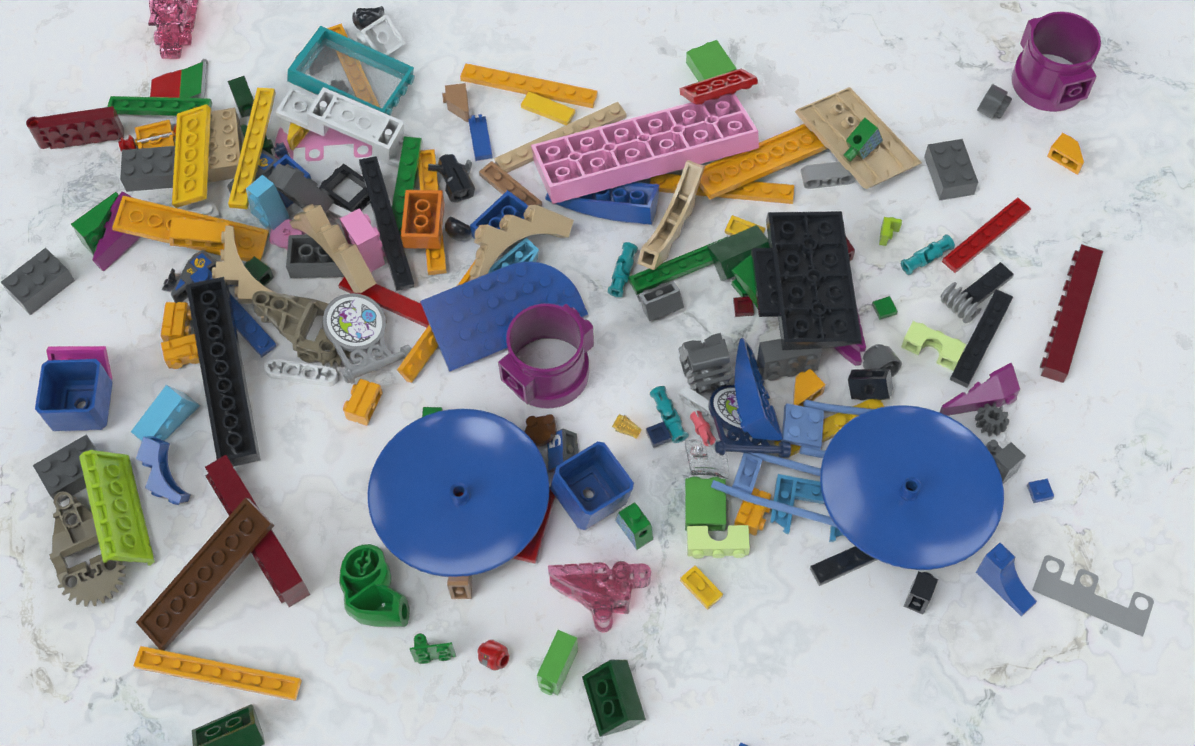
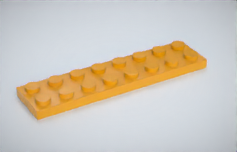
(751, 165)
(154, 222)

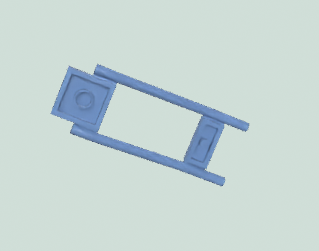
(805, 424)
(747, 476)

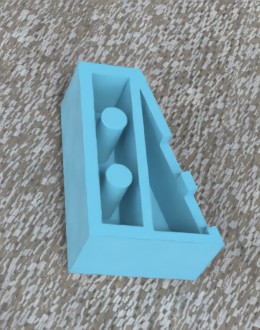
(266, 203)
(522, 252)
(165, 414)

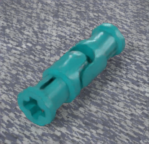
(927, 254)
(622, 269)
(669, 414)

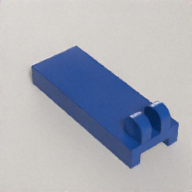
(480, 137)

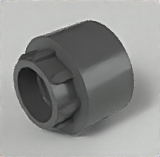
(994, 102)
(881, 358)

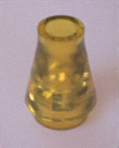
(626, 426)

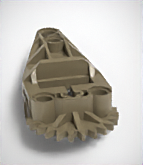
(295, 323)
(72, 539)

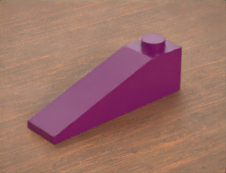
(113, 242)
(999, 389)

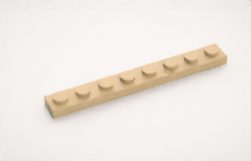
(523, 154)

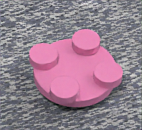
(280, 235)

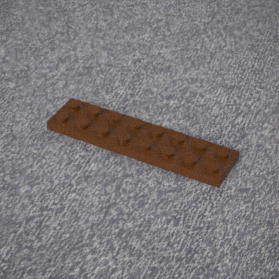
(204, 574)

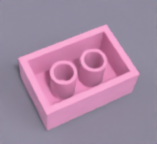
(360, 232)

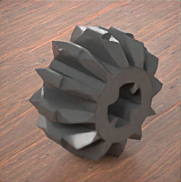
(992, 419)

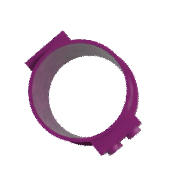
(1052, 84)
(555, 385)

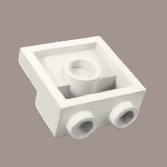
(381, 36)

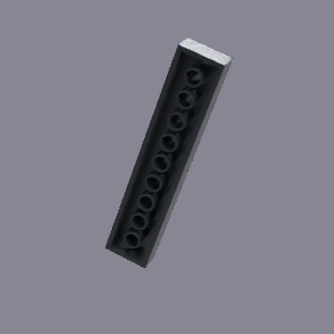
(223, 371)

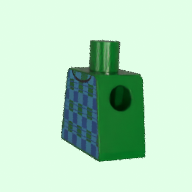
(862, 140)
(632, 523)

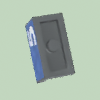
(561, 448)

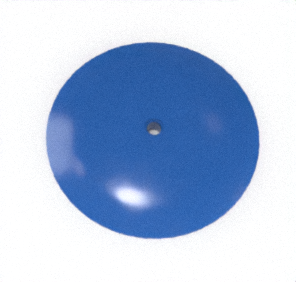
(452, 453)
(952, 479)

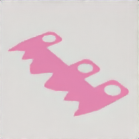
(316, 141)

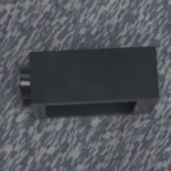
(360, 201)

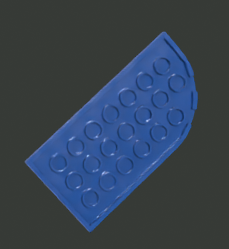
(476, 315)

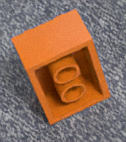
(423, 219)

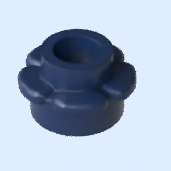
(281, 150)

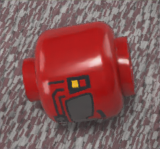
(493, 655)

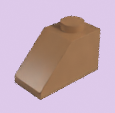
(457, 100)
(460, 587)

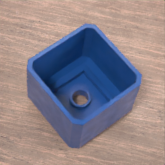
(67, 384)
(595, 471)

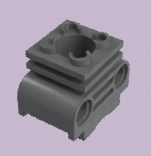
(706, 363)

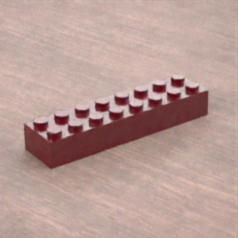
(269, 552)

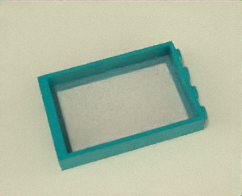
(351, 71)

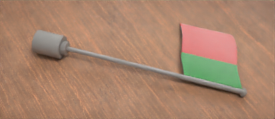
(181, 83)

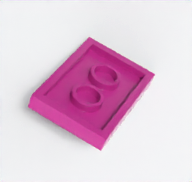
(80, 352)

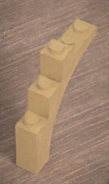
(512, 228)
(331, 239)
(658, 246)
(235, 272)

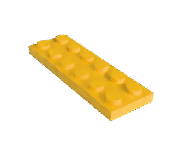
(191, 156)

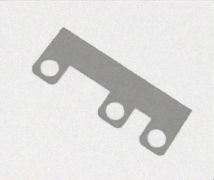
(1085, 600)

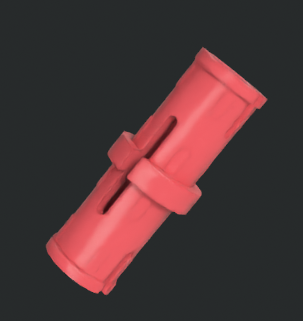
(702, 428)

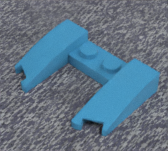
(790, 488)

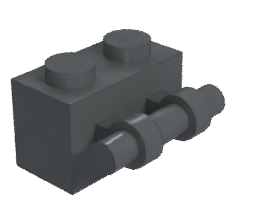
(661, 300)
(1007, 459)

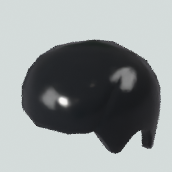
(457, 229)

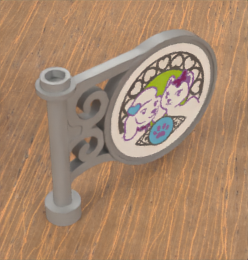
(358, 325)

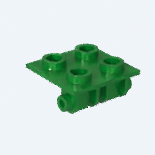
(424, 653)

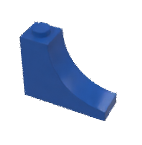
(1000, 574)

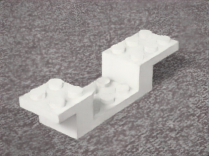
(347, 117)

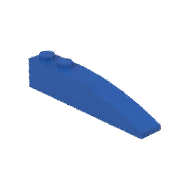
(624, 203)
(752, 399)

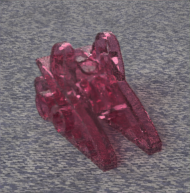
(168, 17)
(592, 592)

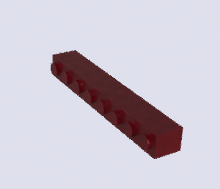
(1071, 314)

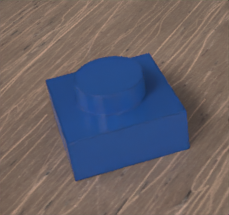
(1040, 490)

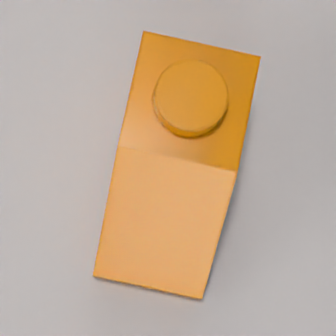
(1067, 153)
(807, 387)

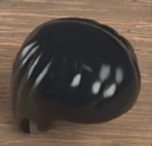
(366, 16)

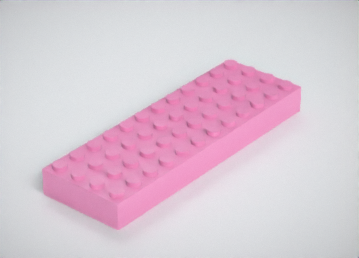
(643, 147)

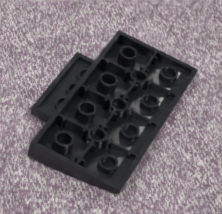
(807, 280)

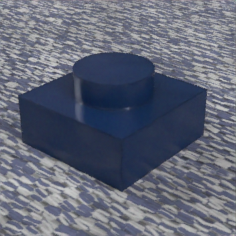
(658, 434)

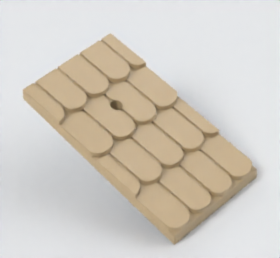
(833, 122)

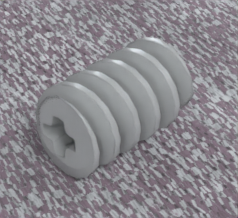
(959, 303)

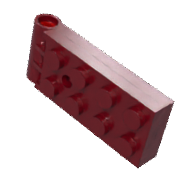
(76, 128)

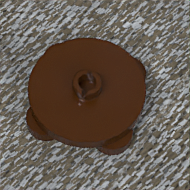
(541, 429)

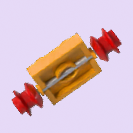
(150, 136)

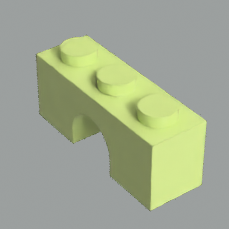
(921, 336)
(735, 544)

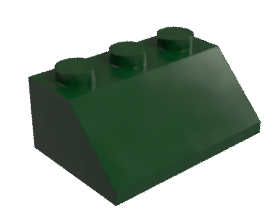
(734, 249)
(613, 697)
(233, 729)

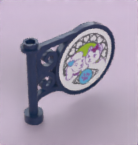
(724, 412)

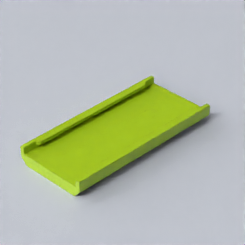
(116, 507)

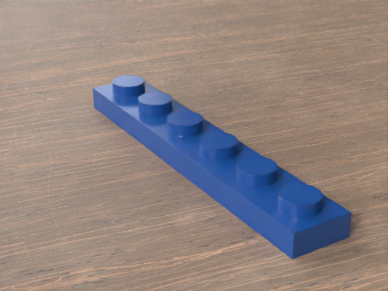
(244, 322)

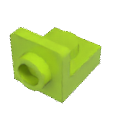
(889, 226)

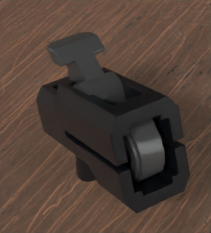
(456, 177)

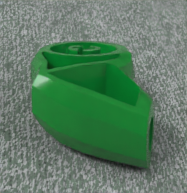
(367, 589)

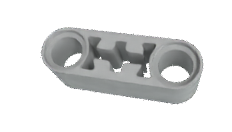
(825, 175)

